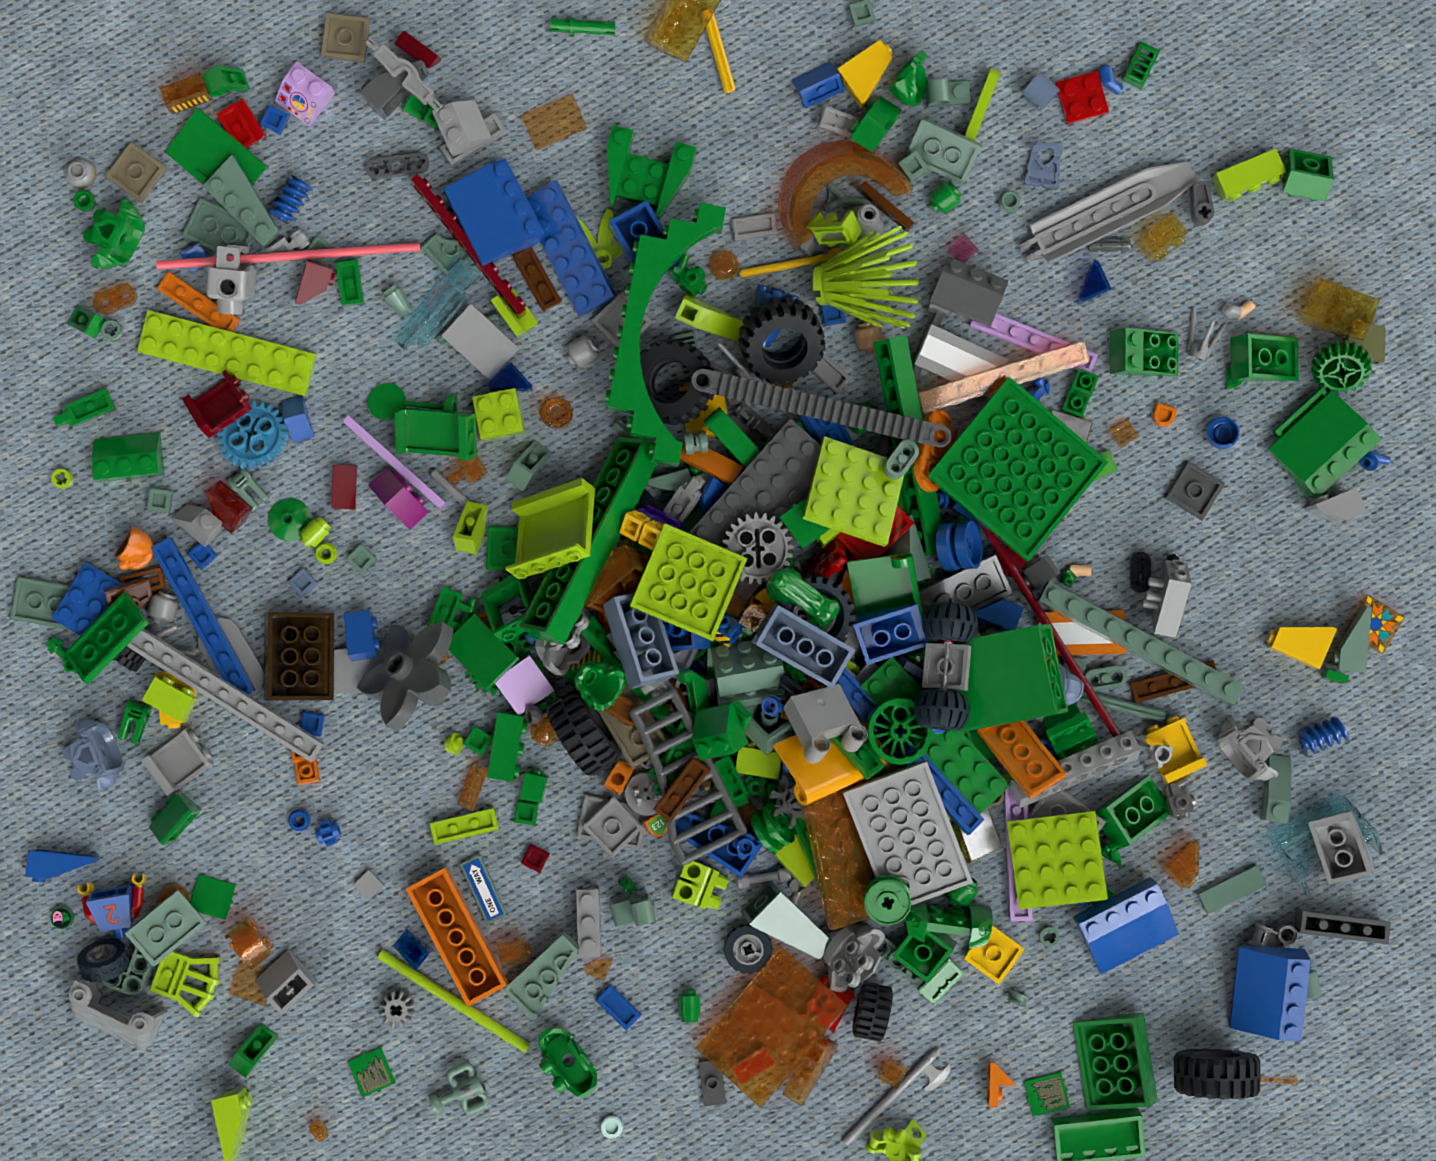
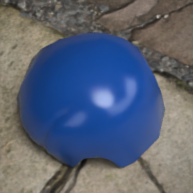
(1227, 435)

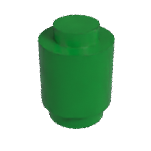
(689, 1006)

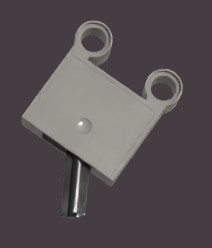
(821, 716)

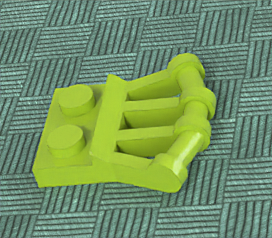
(171, 979)

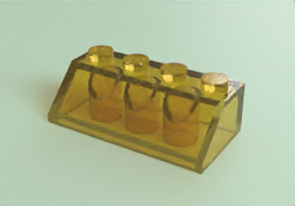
(680, 26)

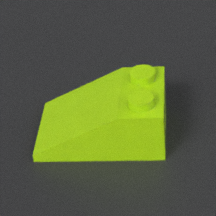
(231, 1117)

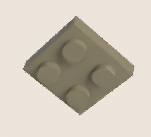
(345, 37)
(136, 172)

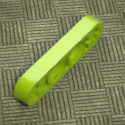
(982, 103)

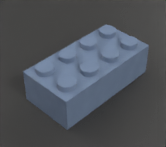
(640, 643)
(803, 645)

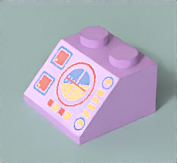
(303, 94)

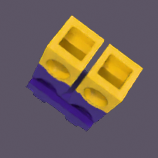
(646, 525)

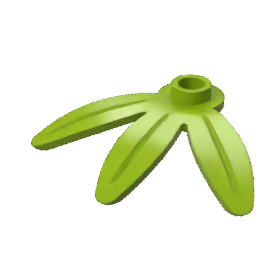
(603, 248)

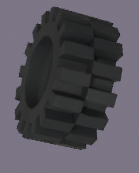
(130, 659)

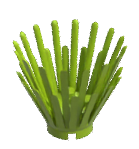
(844, 287)

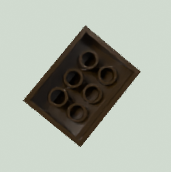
(298, 656)

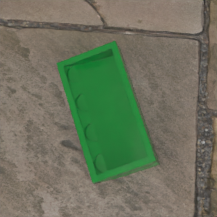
(1099, 1136)

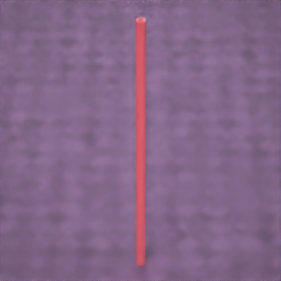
(292, 255)

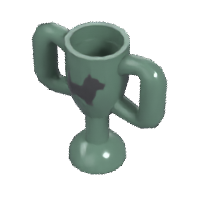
(462, 1091)

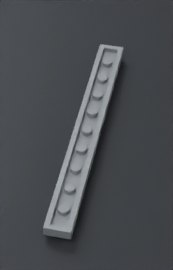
(226, 695)

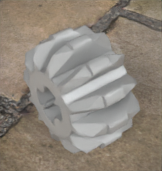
(398, 1017)

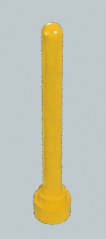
(791, 264)

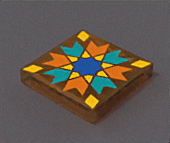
(1383, 623)

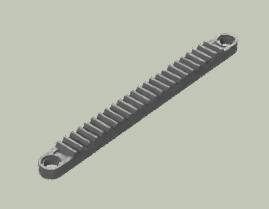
(821, 408)

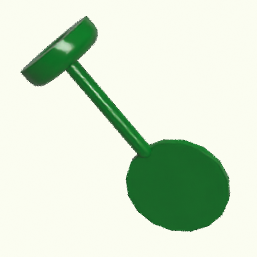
(389, 398)

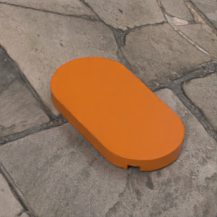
(930, 455)

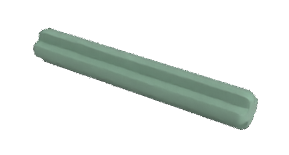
(1128, 707)

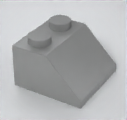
(462, 126)

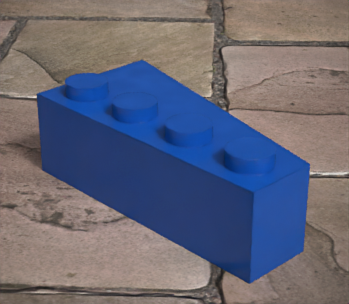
(725, 855)

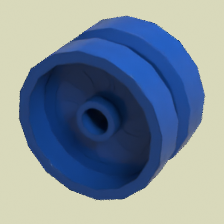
(959, 545)

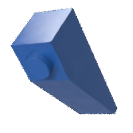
(49, 864)

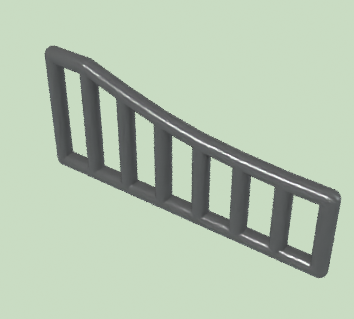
(661, 772)

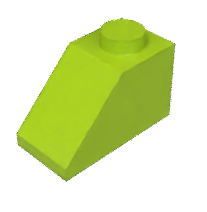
(471, 528)

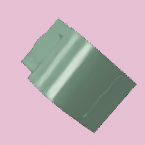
(942, 93)

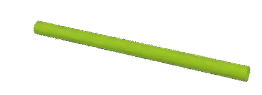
(453, 1001)

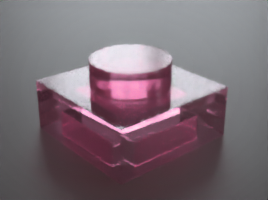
(963, 249)

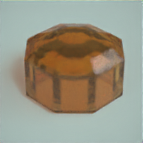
(319, 1130)

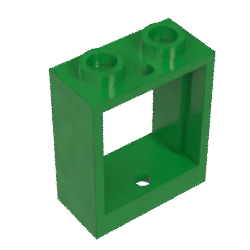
(495, 597)

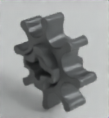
(792, 810)

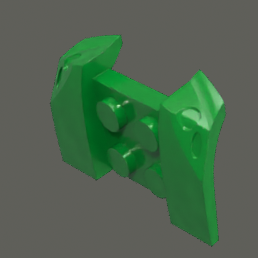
(974, 923)

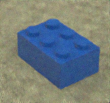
(633, 223)

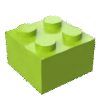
(498, 415)

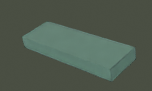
(1232, 889)

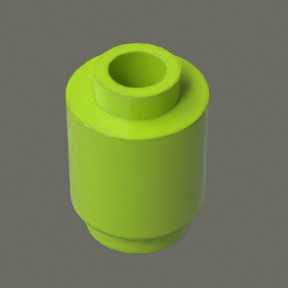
(315, 532)

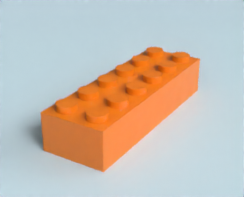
(457, 936)

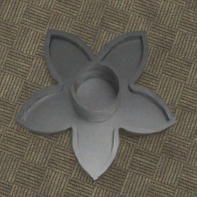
(409, 672)

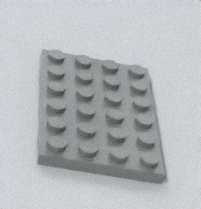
(908, 832)

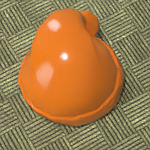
(135, 550)

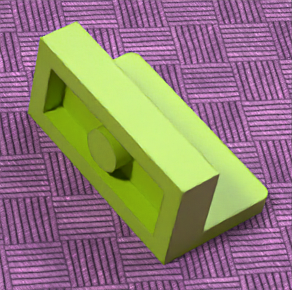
(518, 326)

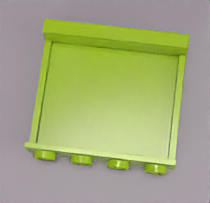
(553, 528)

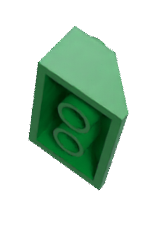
(127, 457)

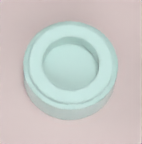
(611, 1126)

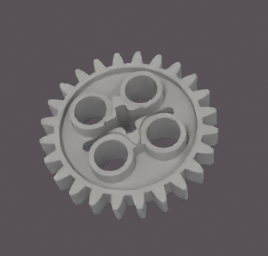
(778, 546)

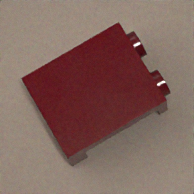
(219, 405)

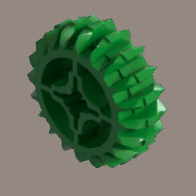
(1354, 361)

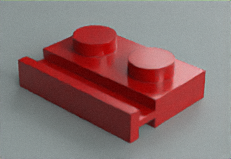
(242, 123)

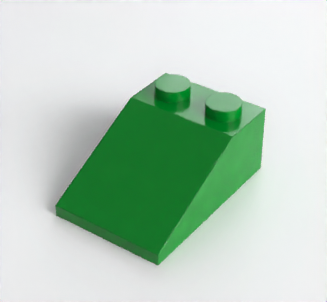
(1264, 358)
(1133, 812)

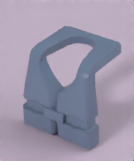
(1041, 174)

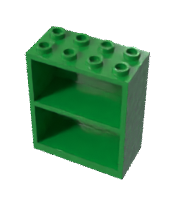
(1013, 678)

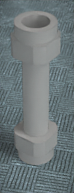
(745, 881)

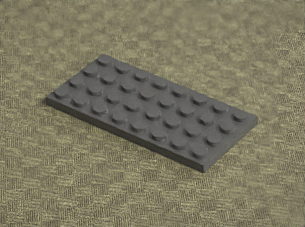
(769, 486)

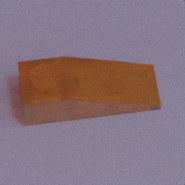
(810, 1070)

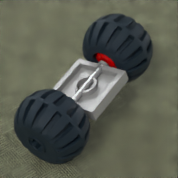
(946, 666)

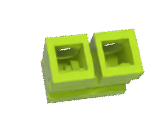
(702, 883)

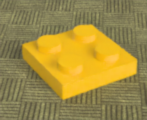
(996, 956)

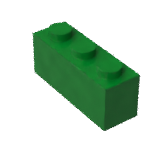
(507, 747)

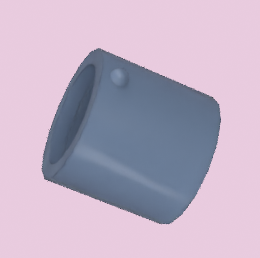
(1040, 91)

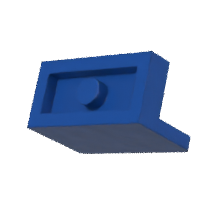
(818, 84)

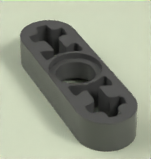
(391, 159)

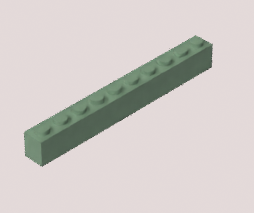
(1140, 643)

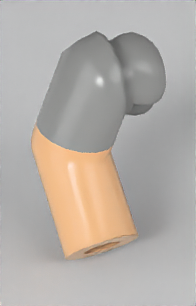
(1237, 312)

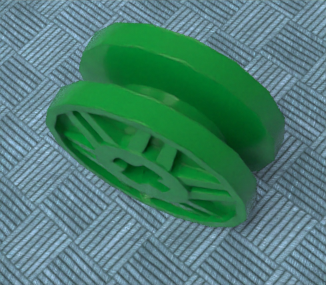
(771, 830)
(878, 908)

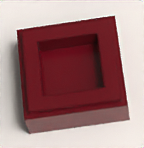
(535, 858)

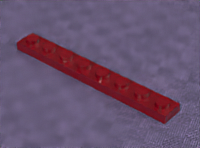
(450, 221)

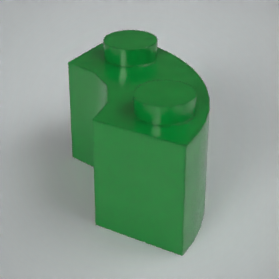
(875, 124)

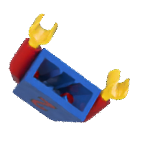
(113, 907)

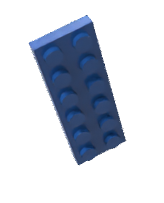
(570, 250)

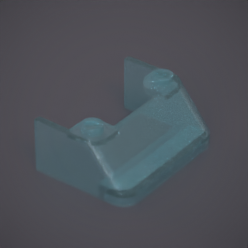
(1296, 844)

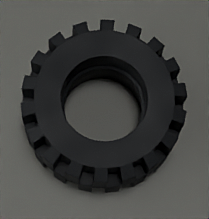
(872, 1011)

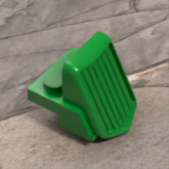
(1070, 732)

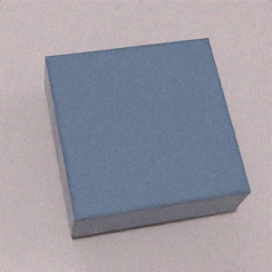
(302, 582)

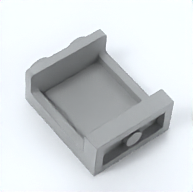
(178, 761)

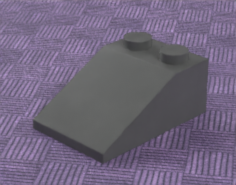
(386, 92)

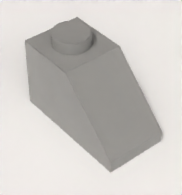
(198, 523)

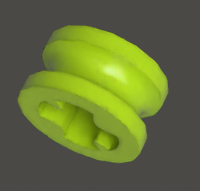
(68, 476)

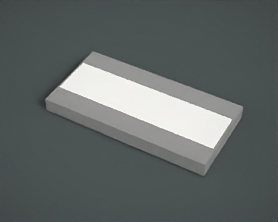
(954, 356)

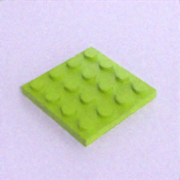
(852, 492)
(688, 582)
(1057, 860)

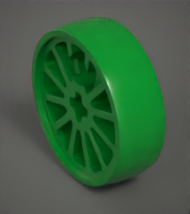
(894, 703)

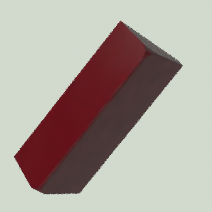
(417, 50)
(344, 487)

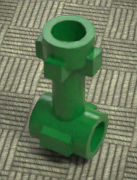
(55, 645)

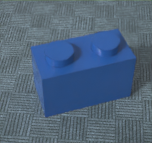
(360, 635)

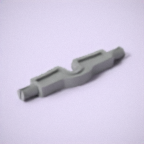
(398, 65)

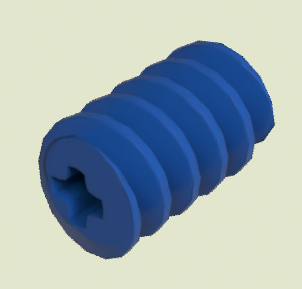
(290, 199)
(1321, 734)

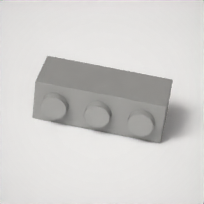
(588, 922)

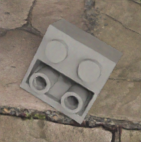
(1341, 506)
(285, 982)

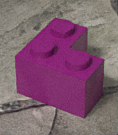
(397, 497)

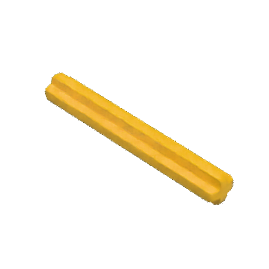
(720, 55)

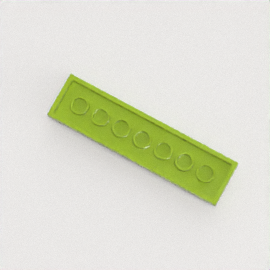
(225, 350)

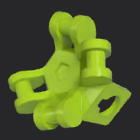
(898, 1144)

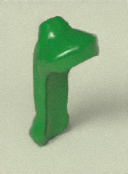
(789, 588)

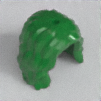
(599, 684)

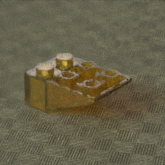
(1338, 309)

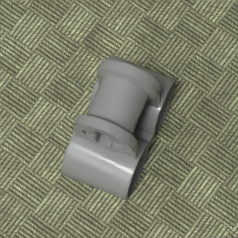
(1269, 937)

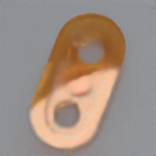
(115, 298)

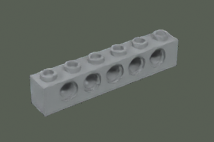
(1086, 765)

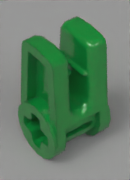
(137, 713)

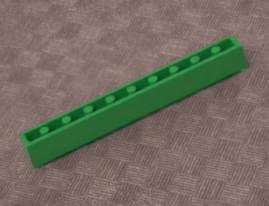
(902, 399)

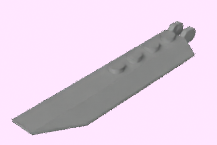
(1108, 211)

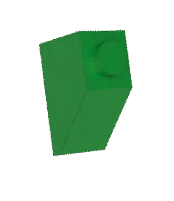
(253, 1050)

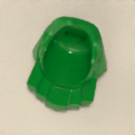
(911, 81)

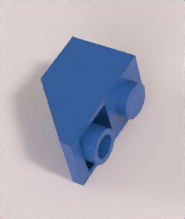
(1001, 614)

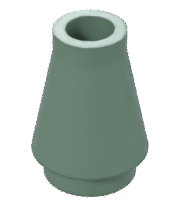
(396, 298)

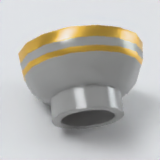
(80, 173)

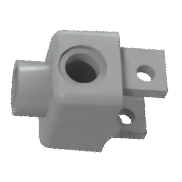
(220, 278)

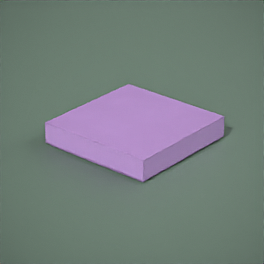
(524, 684)

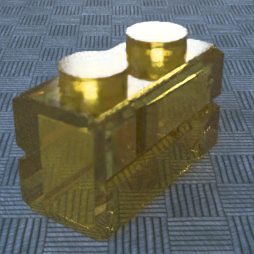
(1162, 237)

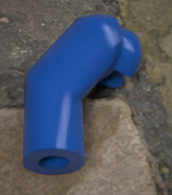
(1108, 79)

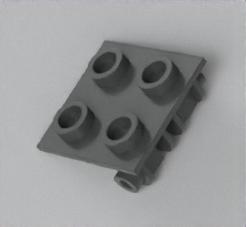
(752, 425)

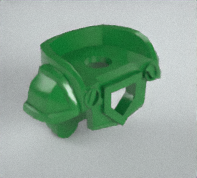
(115, 235)
(578, 1078)

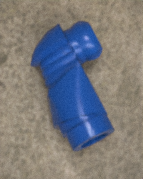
(1041, 387)

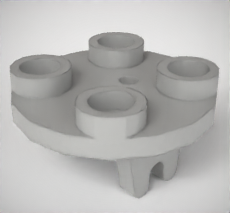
(636, 796)

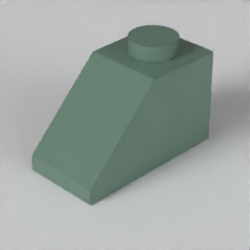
(528, 465)

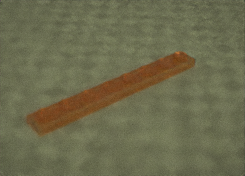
(990, 380)

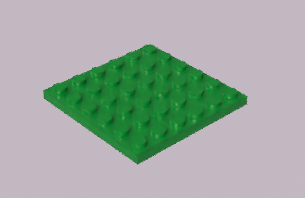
(1017, 469)

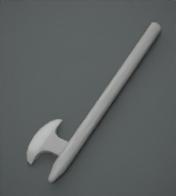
(923, 1066)

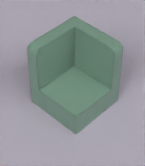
(913, 167)

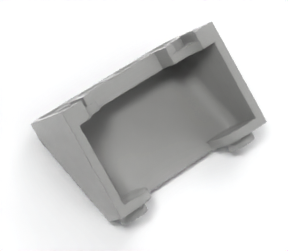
(136, 1031)

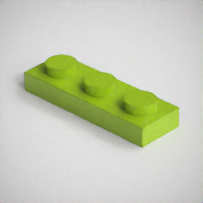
(464, 826)

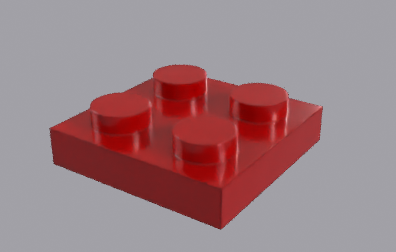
(1082, 97)

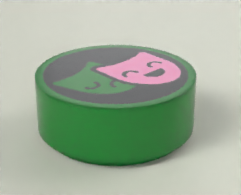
(62, 917)

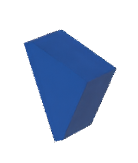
(297, 419)

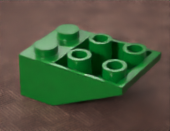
(1143, 352)

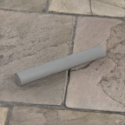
(449, 487)

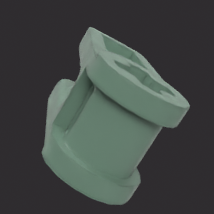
(241, 488)

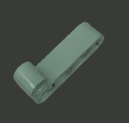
(633, 910)
(134, 971)

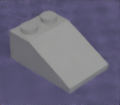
(1341, 847)

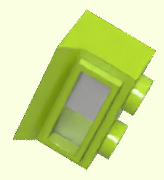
(834, 232)

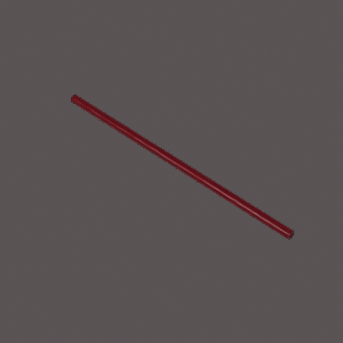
(1045, 620)

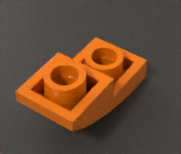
(306, 771)

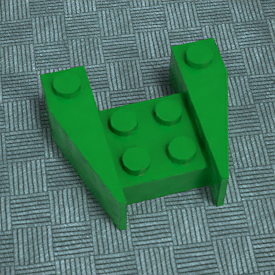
(642, 178)

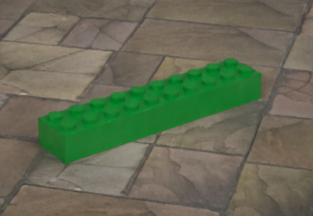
(567, 587)

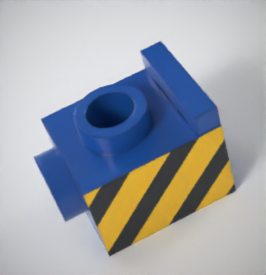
(728, 631)

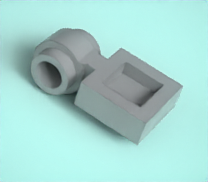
(298, 240)

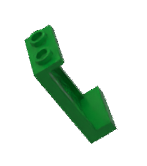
(435, 432)

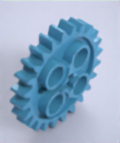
(271, 439)

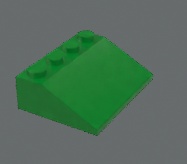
(1323, 445)
(1115, 1062)

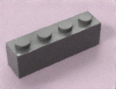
(1342, 926)

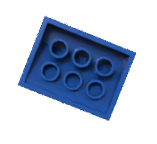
(494, 212)
(1126, 925)
(1270, 992)

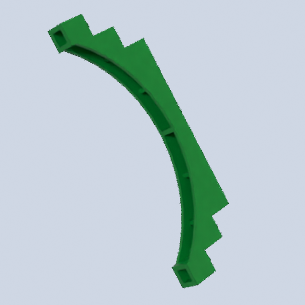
(651, 263)

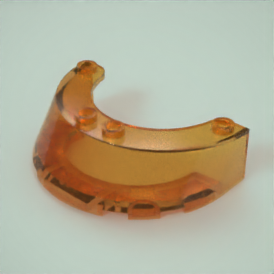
(821, 166)

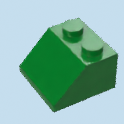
(1308, 175)
(718, 732)
(174, 818)
(926, 957)

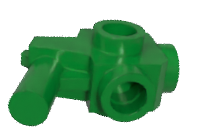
(689, 280)

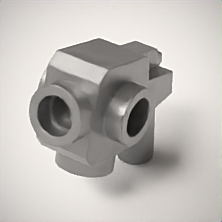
(1178, 802)

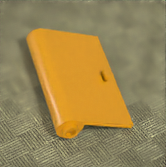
(819, 778)

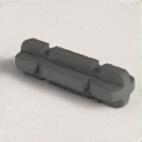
(1110, 245)

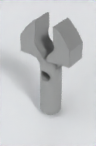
(797, 894)

